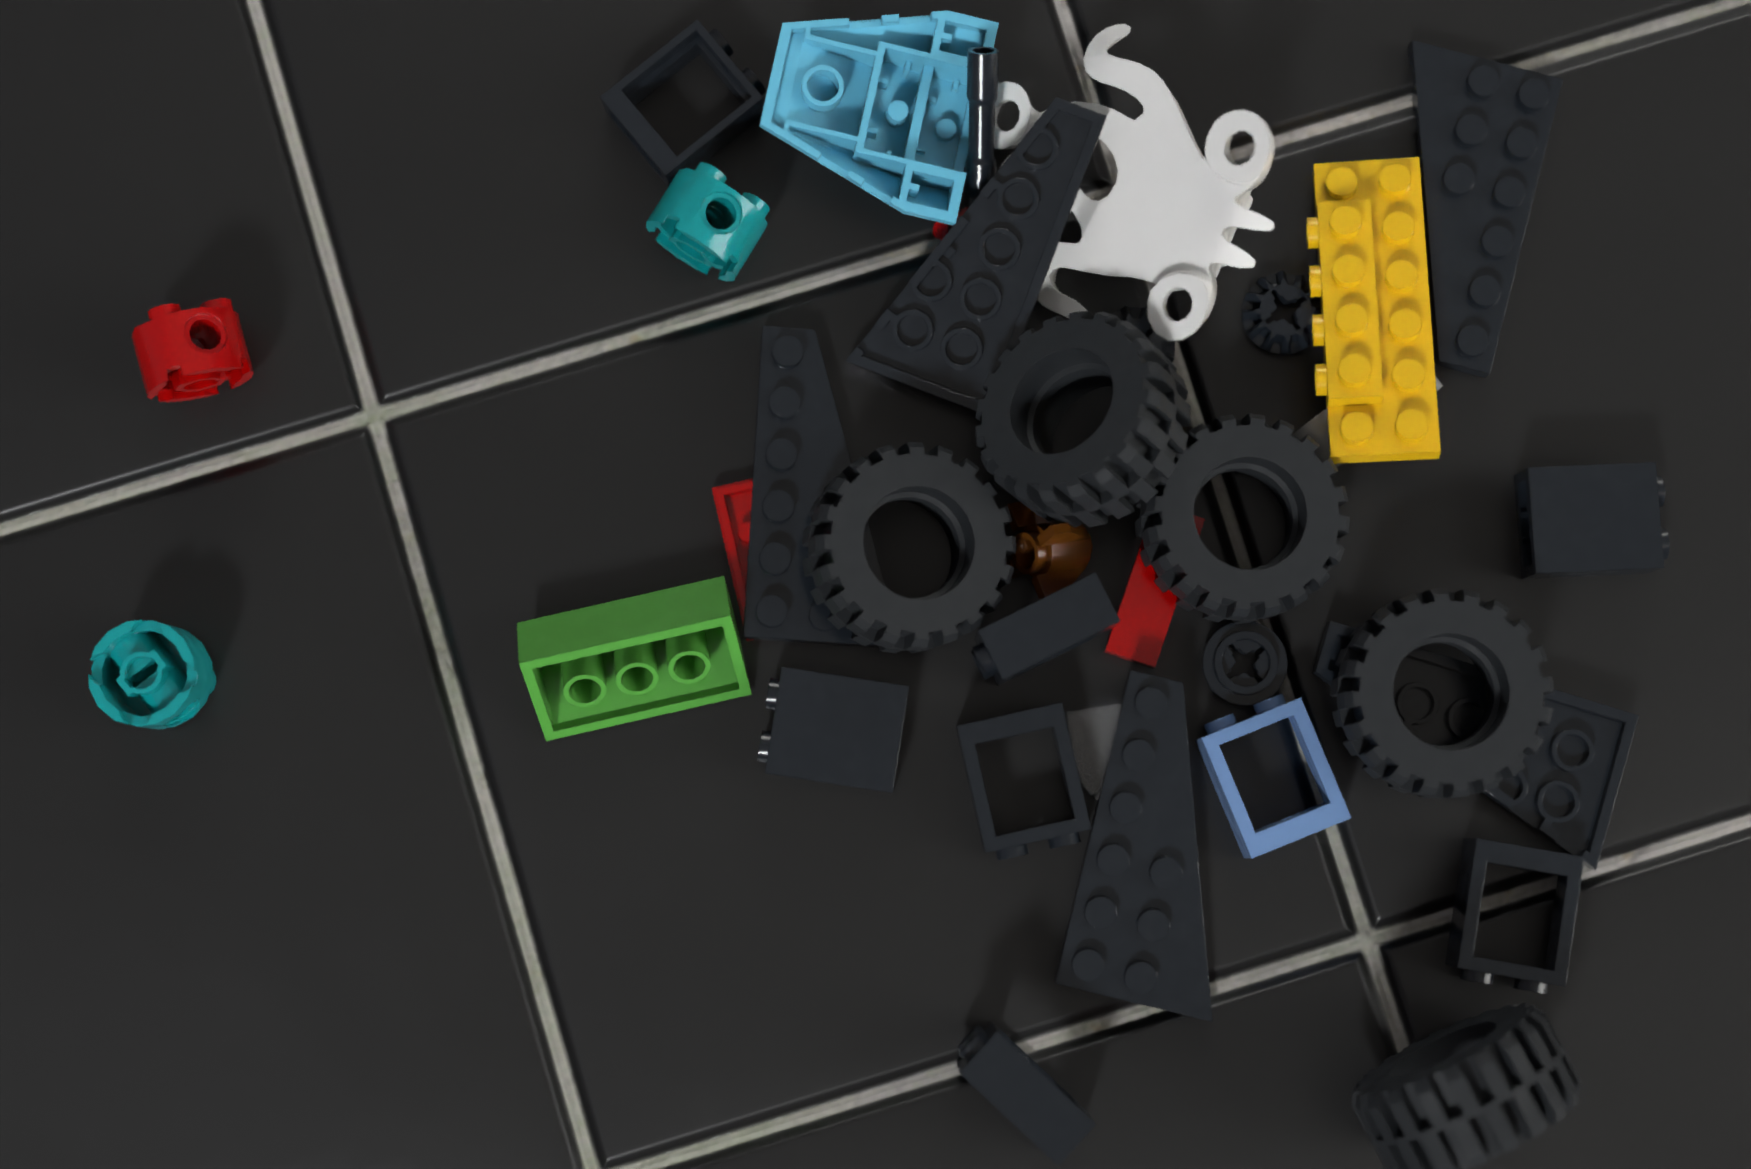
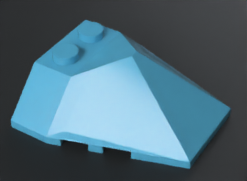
(881, 103)

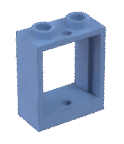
(1292, 828)

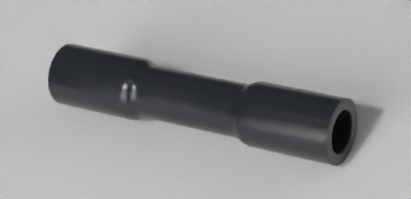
(982, 96)

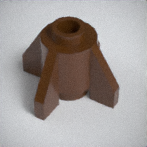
(1047, 550)

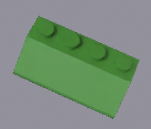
(633, 658)

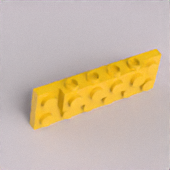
(1373, 311)

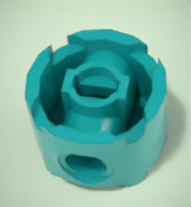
(689, 236)
(150, 674)

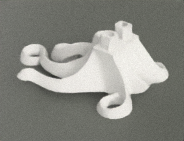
(1170, 204)

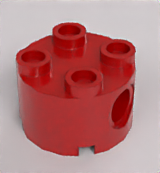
(191, 351)

